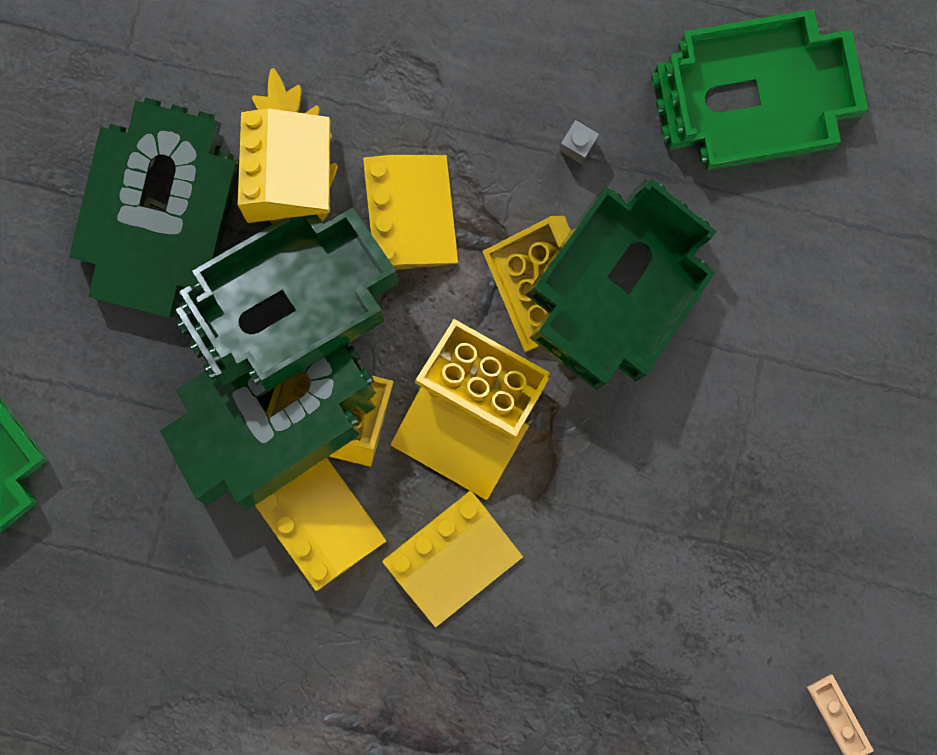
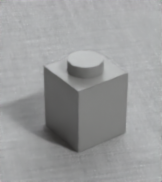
(579, 142)

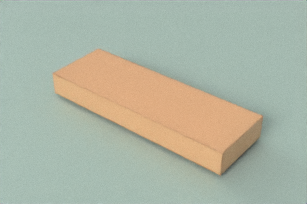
(839, 717)

